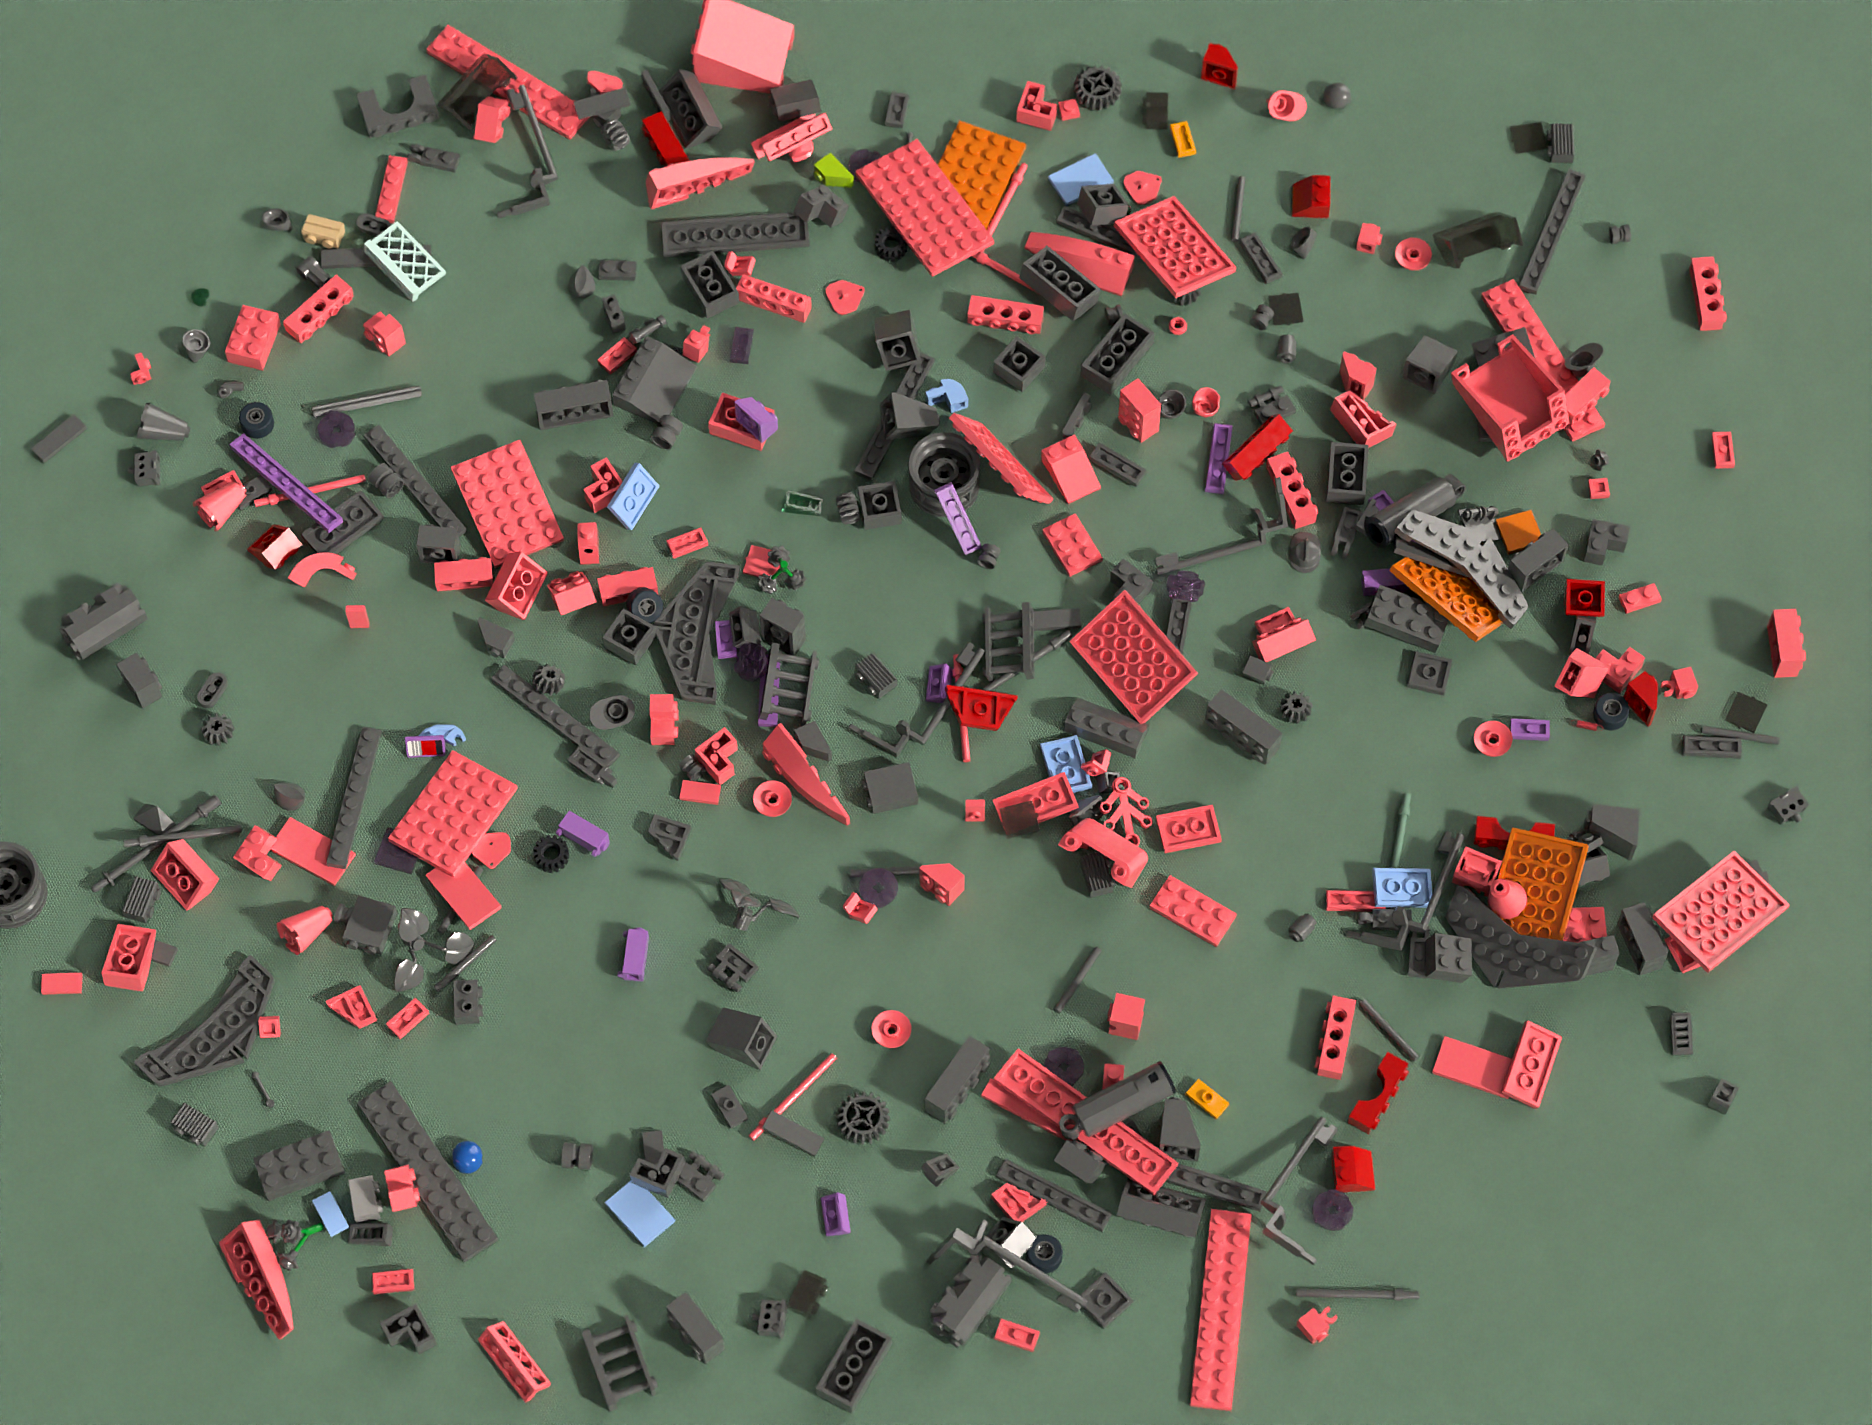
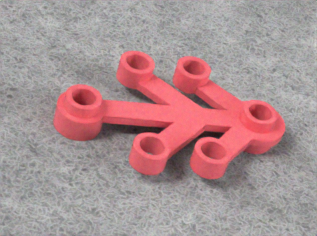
(1126, 809)

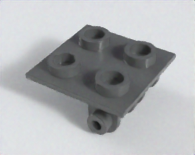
(1481, 520)

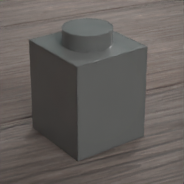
(1258, 670)

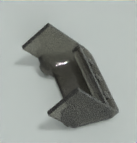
(473, 87)
(1477, 236)

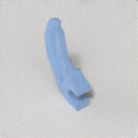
(448, 730)

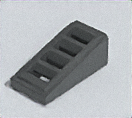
(1681, 1017)
(383, 1234)

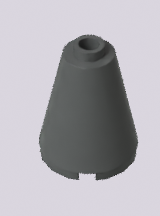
(161, 425)

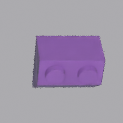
(755, 418)

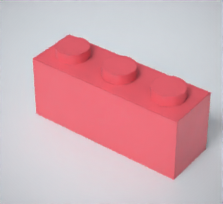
(1585, 394)
(463, 574)
(617, 587)
(1283, 639)

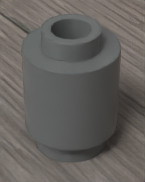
(1286, 349)
(1302, 927)

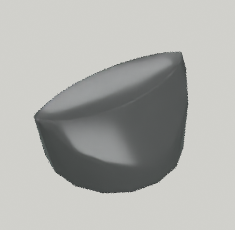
(276, 220)
(1303, 241)
(581, 283)
(196, 344)
(289, 795)

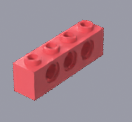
(774, 298)
(320, 300)
(998, 308)
(1707, 319)
(1298, 515)
(1328, 1066)

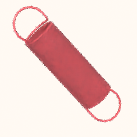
(1586, 725)

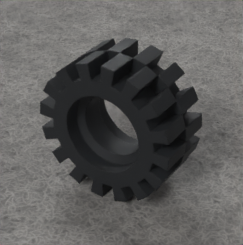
(890, 253)
(556, 863)

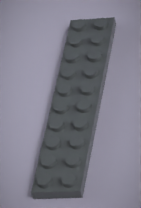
(434, 1178)

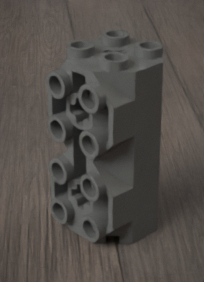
(103, 622)
(969, 1300)

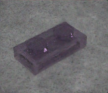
(742, 345)

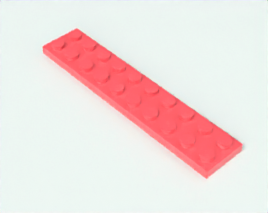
(549, 105)
(1513, 312)
(1116, 1144)
(1221, 1310)

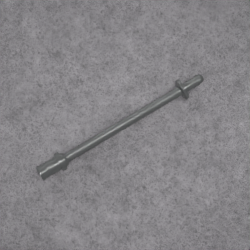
(201, 811)

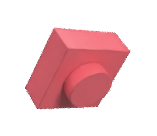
(1069, 109)
(1598, 488)
(269, 1026)

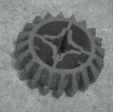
(1100, 93)
(875, 1107)

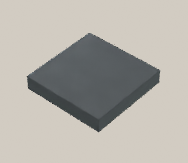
(1429, 673)
(1105, 1300)

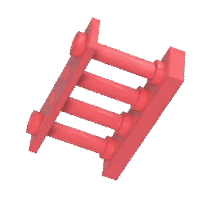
(791, 136)

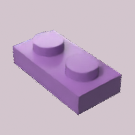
(724, 640)
(1530, 729)

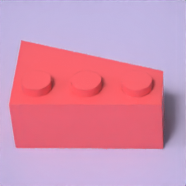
(1361, 421)

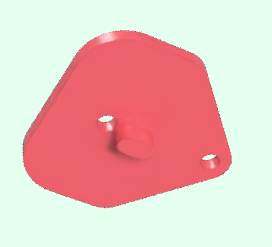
(603, 82)
(1148, 186)
(848, 292)
(492, 853)

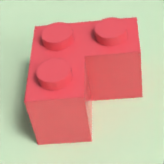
(1034, 110)
(489, 119)
(385, 332)
(605, 486)
(1621, 670)
(663, 715)
(714, 755)
(254, 853)
(401, 1188)

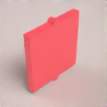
(758, 563)

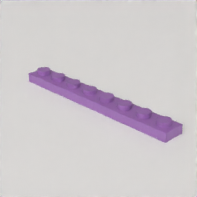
(286, 483)

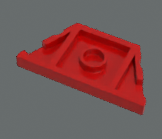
(979, 707)

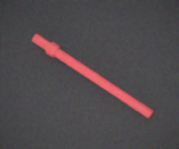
(1016, 180)
(983, 259)
(273, 499)
(957, 671)
(795, 1094)

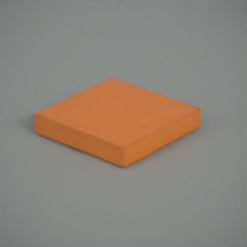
(1518, 531)

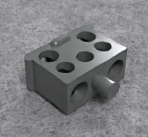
(613, 314)
(146, 468)
(1784, 803)
(776, 1321)

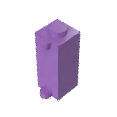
(1373, 578)
(583, 833)
(635, 954)

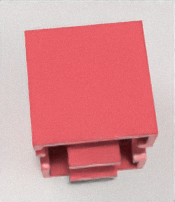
(1476, 870)
(1126, 1016)

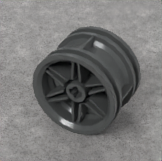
(940, 450)
(30, 896)

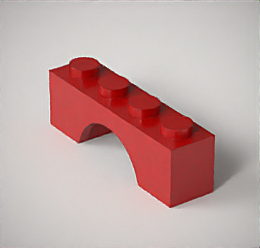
(1490, 833)
(1366, 1113)

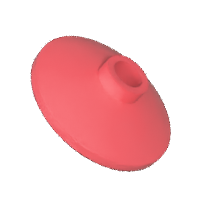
(1413, 247)
(1496, 731)
(768, 791)
(891, 1020)

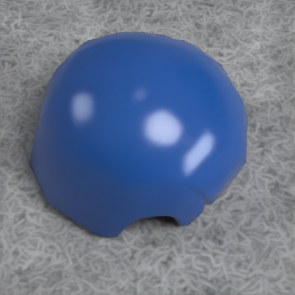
(467, 1157)

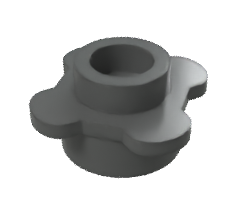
(1600, 459)

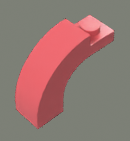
(308, 566)

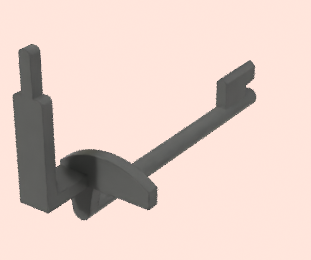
(518, 101)
(1170, 561)
(966, 658)
(1447, 846)
(1272, 1229)
(977, 1242)

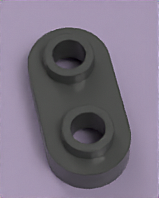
(375, 224)
(211, 691)

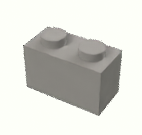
(364, 1199)

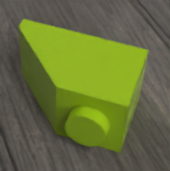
(832, 172)

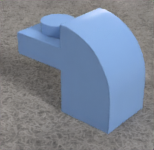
(949, 391)

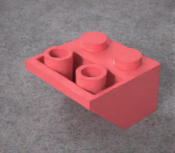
(1357, 375)
(571, 592)
(1582, 675)
(942, 881)

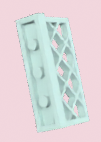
(390, 267)

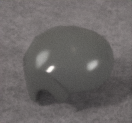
(1337, 95)
(1172, 404)

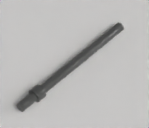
(1053, 644)
(144, 841)
(1397, 1294)

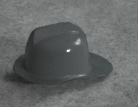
(1584, 359)
(1305, 552)
(612, 712)

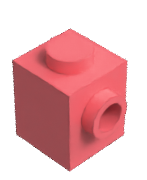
(1369, 238)

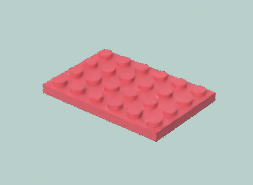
(1175, 246)
(1000, 459)
(507, 502)
(1133, 657)
(452, 813)
(1720, 911)

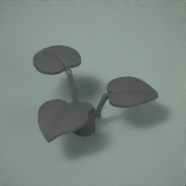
(741, 897)
(410, 927)

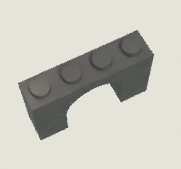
(380, 122)

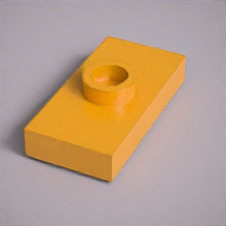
(1182, 139)
(1207, 1099)

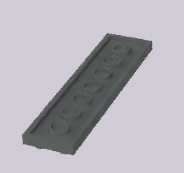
(734, 234)

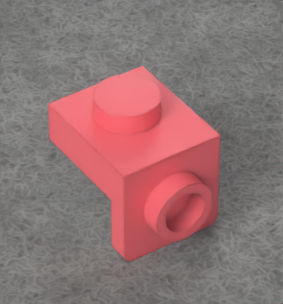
(739, 265)
(142, 375)
(1098, 763)
(859, 909)

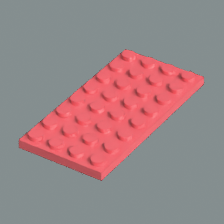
(924, 207)

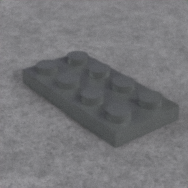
(358, 517)

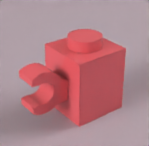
(696, 344)
(1681, 682)
(1315, 1325)

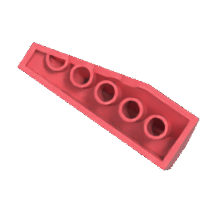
(681, 179)
(1100, 264)
(792, 764)
(258, 1270)

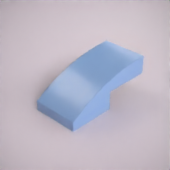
(330, 1213)

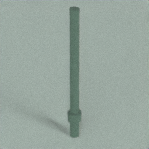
(1403, 813)

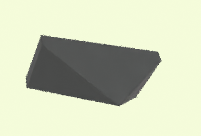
(1087, 809)
(154, 819)

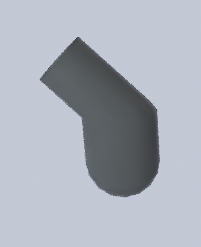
(229, 387)

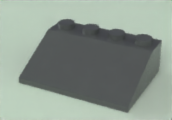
(653, 381)

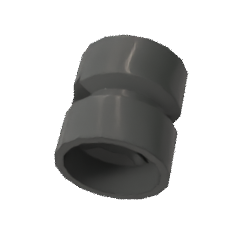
(665, 432)
(386, 480)
(577, 1155)

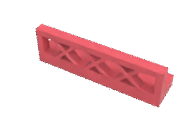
(510, 1361)

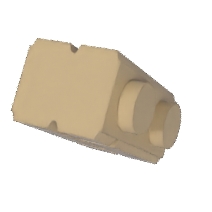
(323, 231)

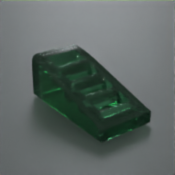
(796, 509)

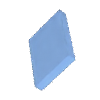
(1082, 173)
(633, 496)
(1066, 756)
(1402, 887)
(640, 1212)

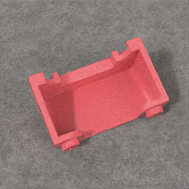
(1127, 856)

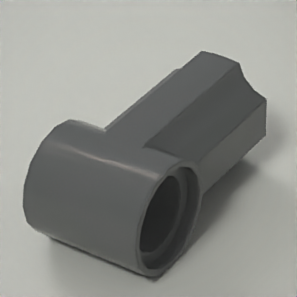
(311, 270)

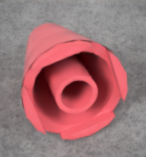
(220, 504)
(1506, 898)
(304, 928)

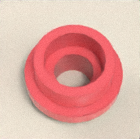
(1178, 321)

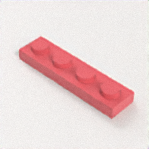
(391, 188)

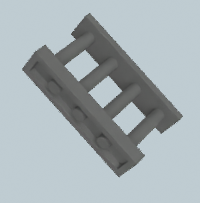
(1026, 649)
(771, 690)
(606, 1378)

